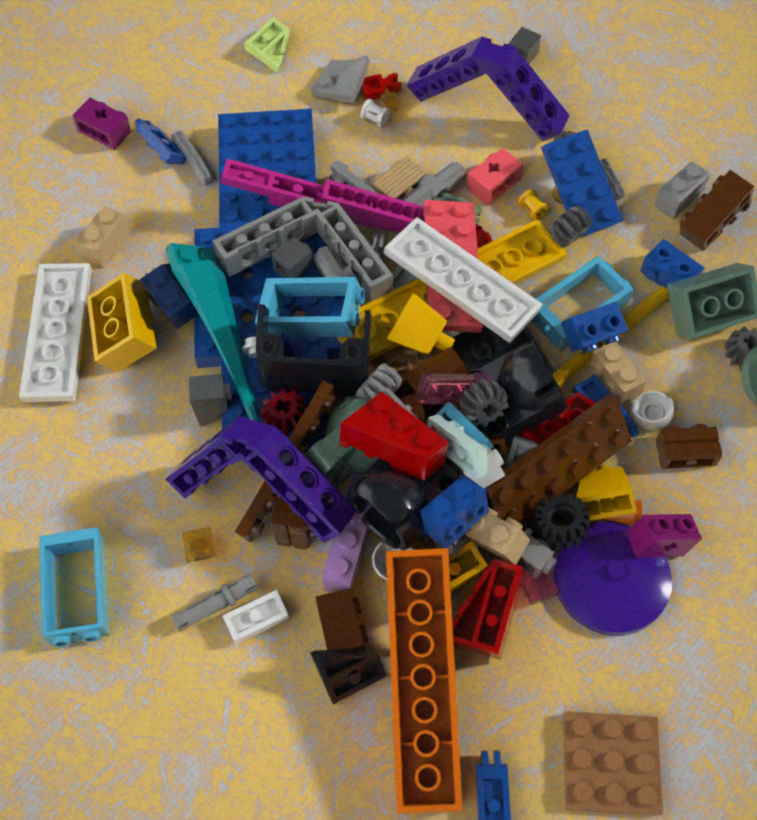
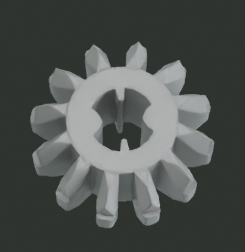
(378, 381)

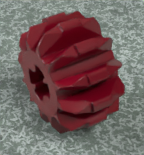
(283, 410)

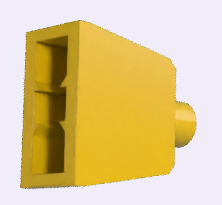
(419, 328)
(607, 493)

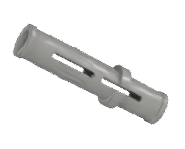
(209, 605)

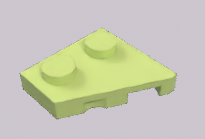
(269, 44)

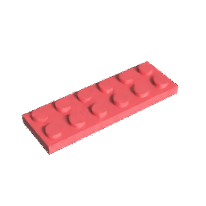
(457, 224)

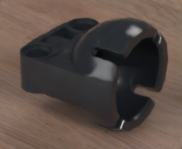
(530, 392)
(396, 501)

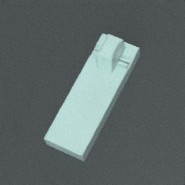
(461, 447)

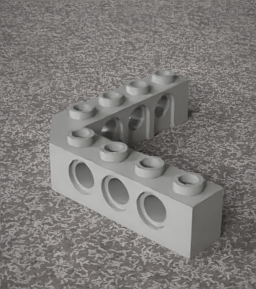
(301, 220)

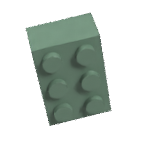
(714, 300)

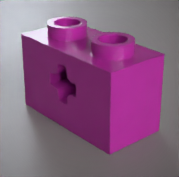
(102, 123)
(663, 535)

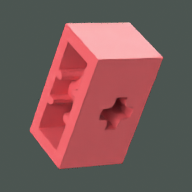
(494, 176)

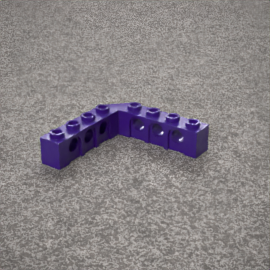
(507, 71)
(278, 463)

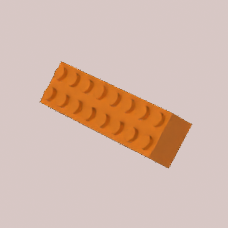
(423, 682)

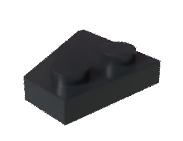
(347, 670)

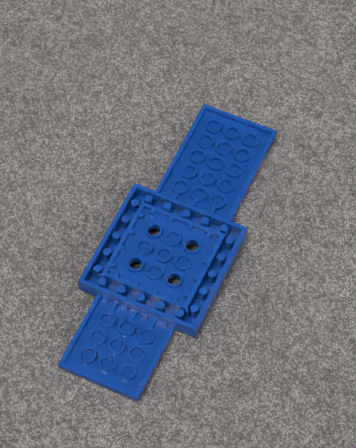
(282, 144)

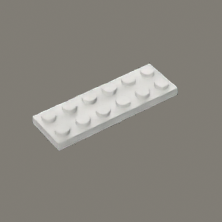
(463, 279)
(56, 333)

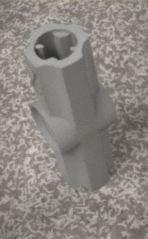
(433, 186)

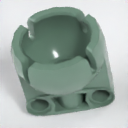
(332, 459)

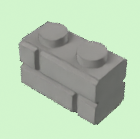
(682, 190)

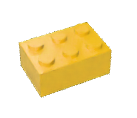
(121, 322)

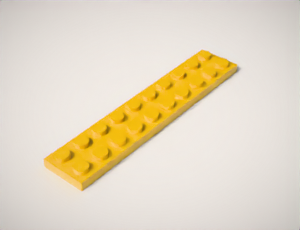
(513, 256)

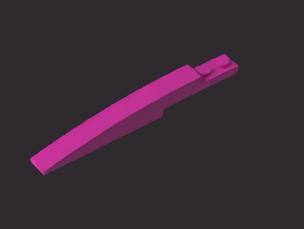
(360, 205)

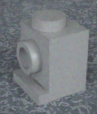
(536, 556)

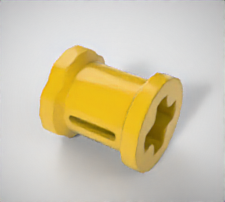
(533, 204)

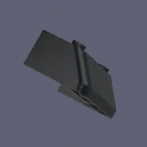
(307, 374)

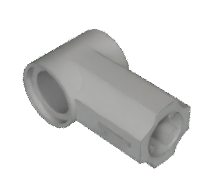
(330, 264)

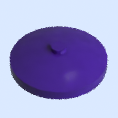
(608, 586)

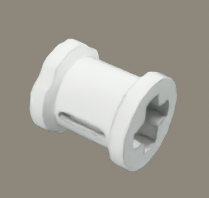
(368, 112)

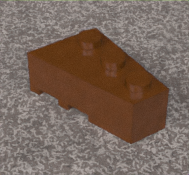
(716, 209)

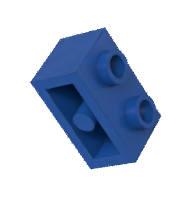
(668, 265)
(594, 327)
(454, 511)

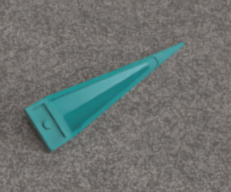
(208, 290)

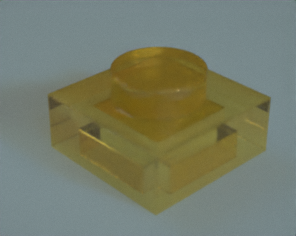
(198, 544)

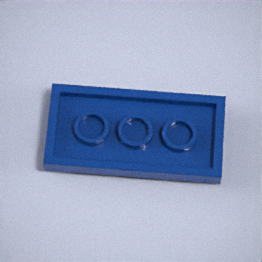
(582, 179)

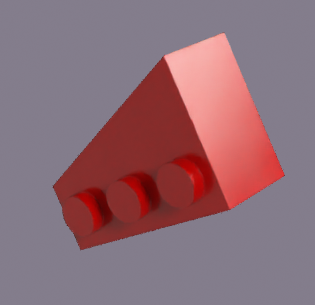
(394, 435)
(488, 611)

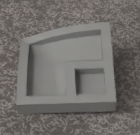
(341, 80)

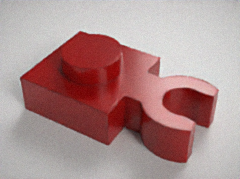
(375, 85)

